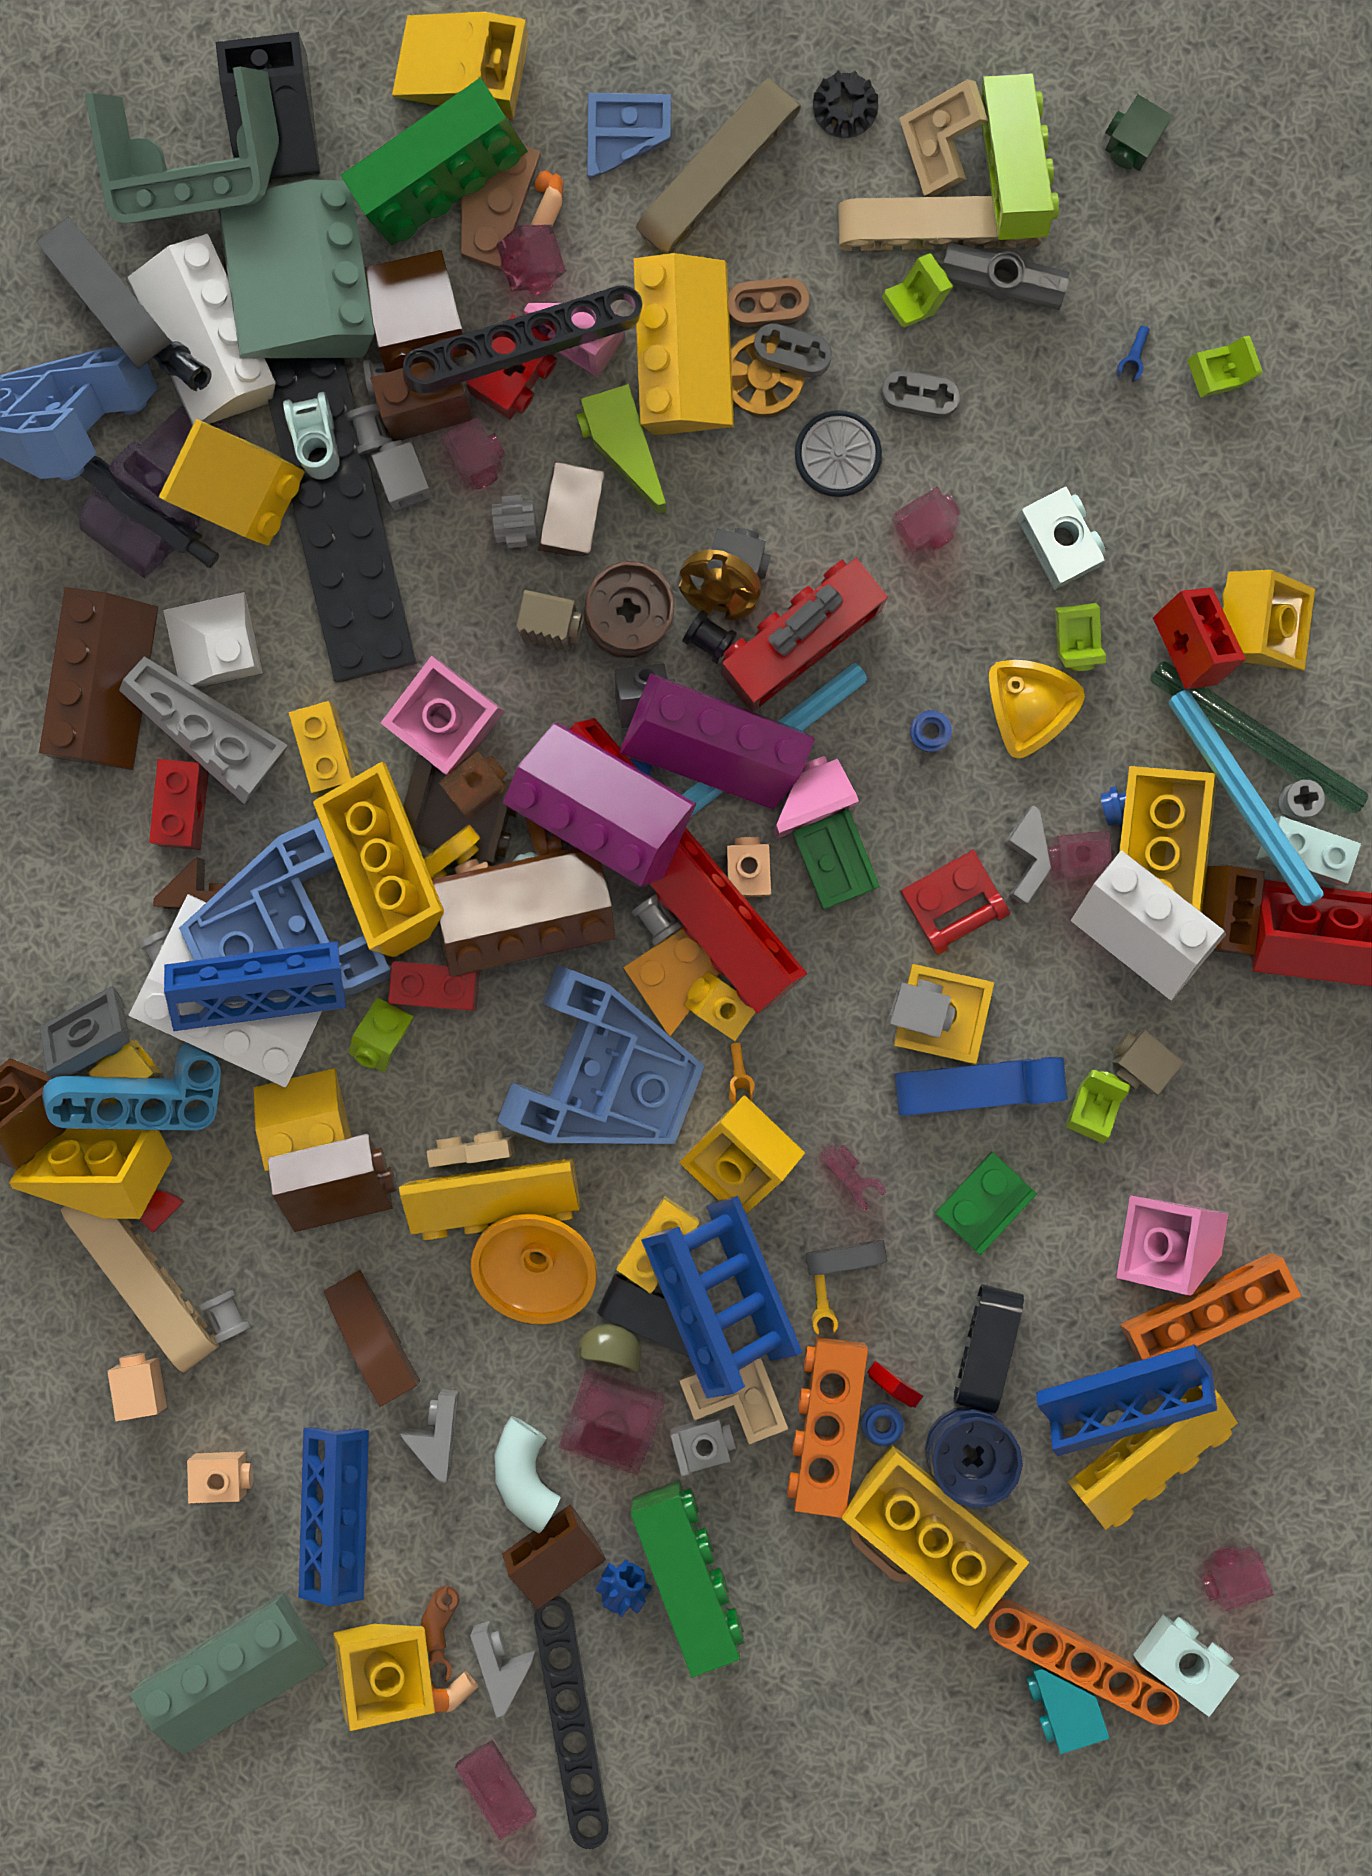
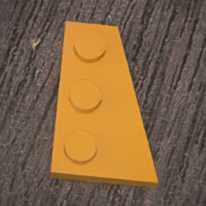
(667, 974)

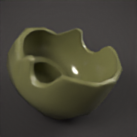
(610, 1347)

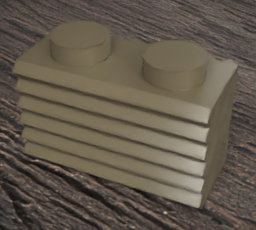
(549, 621)

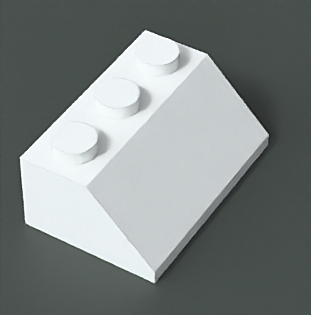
(1147, 925)

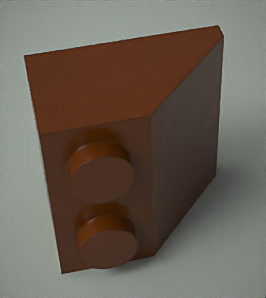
(22, 1114)

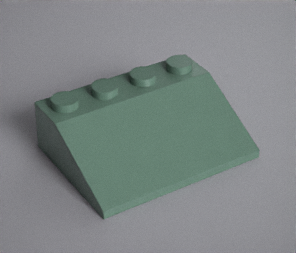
(298, 273)

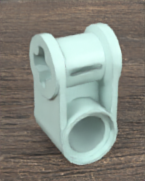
(312, 428)

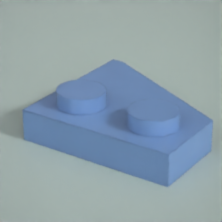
(625, 128)

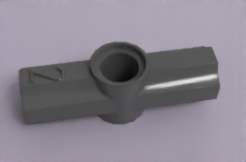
(1031, 281)

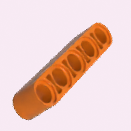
(1095, 1675)

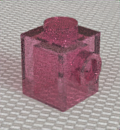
(531, 258)
(474, 453)
(927, 521)
(1080, 854)
(1236, 1577)

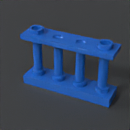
(691, 1306)

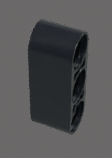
(641, 1313)
(990, 1350)

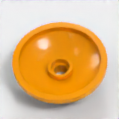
(531, 1285)

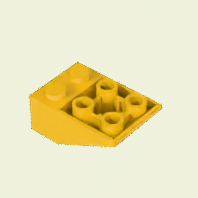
(455, 49)

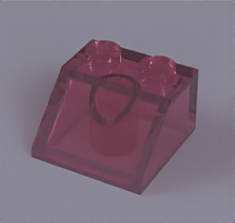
(612, 1421)

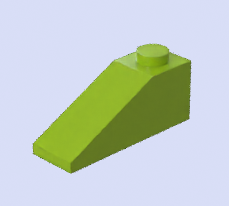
(620, 439)

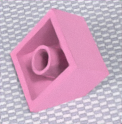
(442, 716)

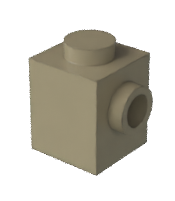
(1145, 1062)

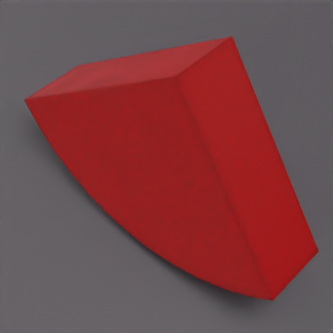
(159, 1209)
(894, 1385)

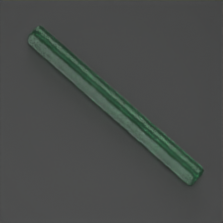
(1264, 740)

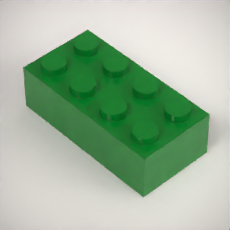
(434, 163)
(685, 1578)

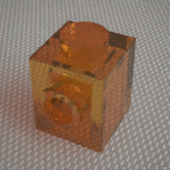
(474, 783)

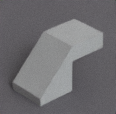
(1030, 841)

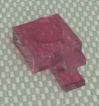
(843, 1165)

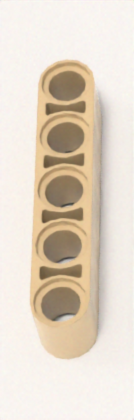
(920, 223)
(144, 1287)

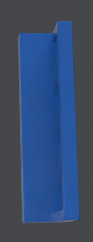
(253, 978)
(1128, 1390)
(339, 1516)

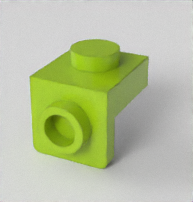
(919, 293)
(1225, 367)
(1079, 636)
(379, 1035)
(1097, 1105)

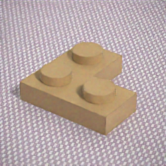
(932, 132)
(485, 1147)
(754, 1403)

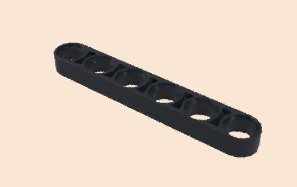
(519, 331)
(572, 1721)

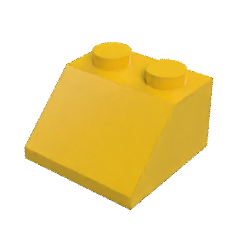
(1269, 617)
(300, 1115)
(742, 1155)
(383, 1674)

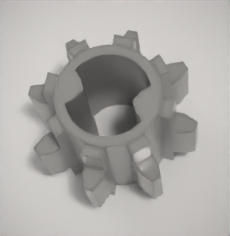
(514, 521)

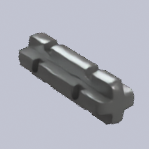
(805, 620)

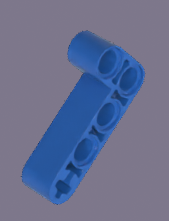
(981, 1086)

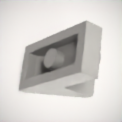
(436, 1446)
(500, 1676)

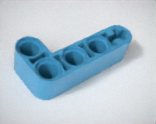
(131, 1095)

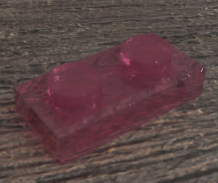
(496, 1789)

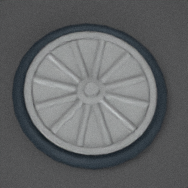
(838, 453)

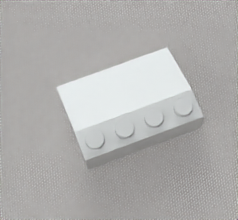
(260, 1046)

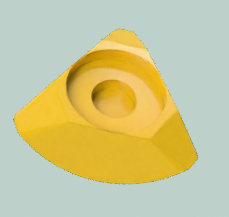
(1032, 703)

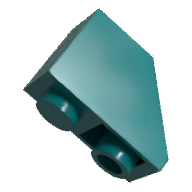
(1070, 1710)

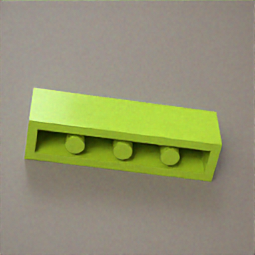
(1017, 157)

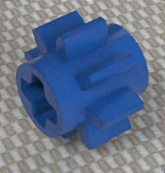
(623, 1588)

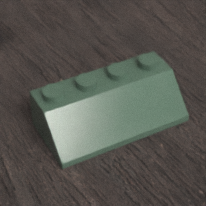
(228, 1675)

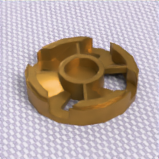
(762, 380)
(725, 589)

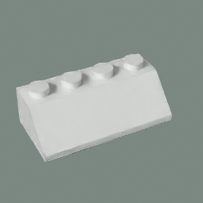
(192, 304)

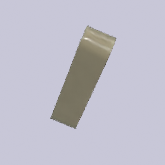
(717, 165)

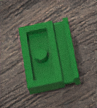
(835, 859)
(985, 1203)

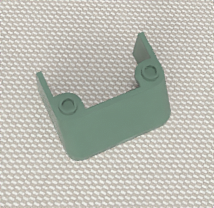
(136, 174)

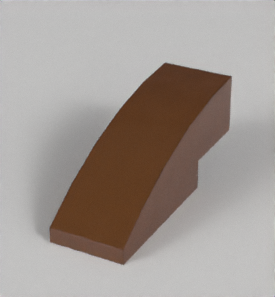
(371, 1338)

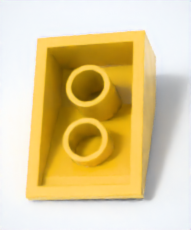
(232, 483)
(97, 1171)

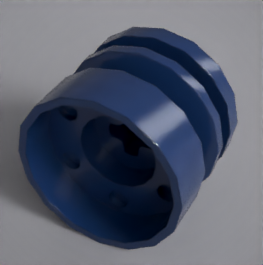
(977, 1481)

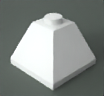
(213, 640)

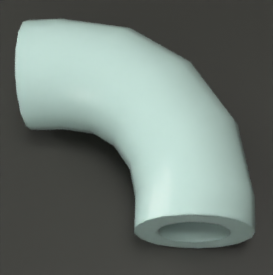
(518, 1477)

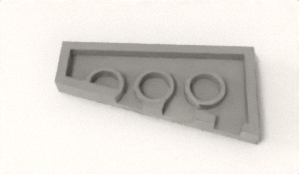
(212, 734)

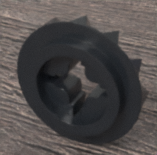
(835, 119)

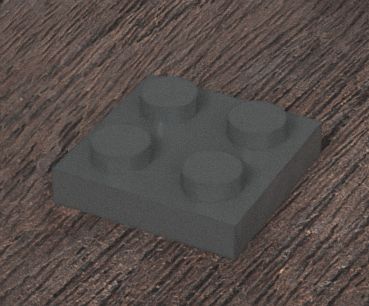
(84, 1034)

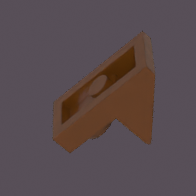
(187, 882)

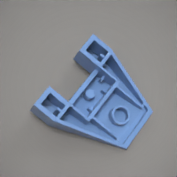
(57, 402)
(271, 911)
(615, 1078)

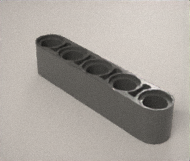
(104, 292)

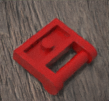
(948, 889)

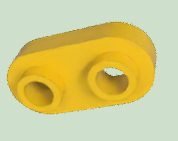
(458, 848)

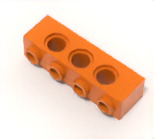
(1212, 1308)
(829, 1493)

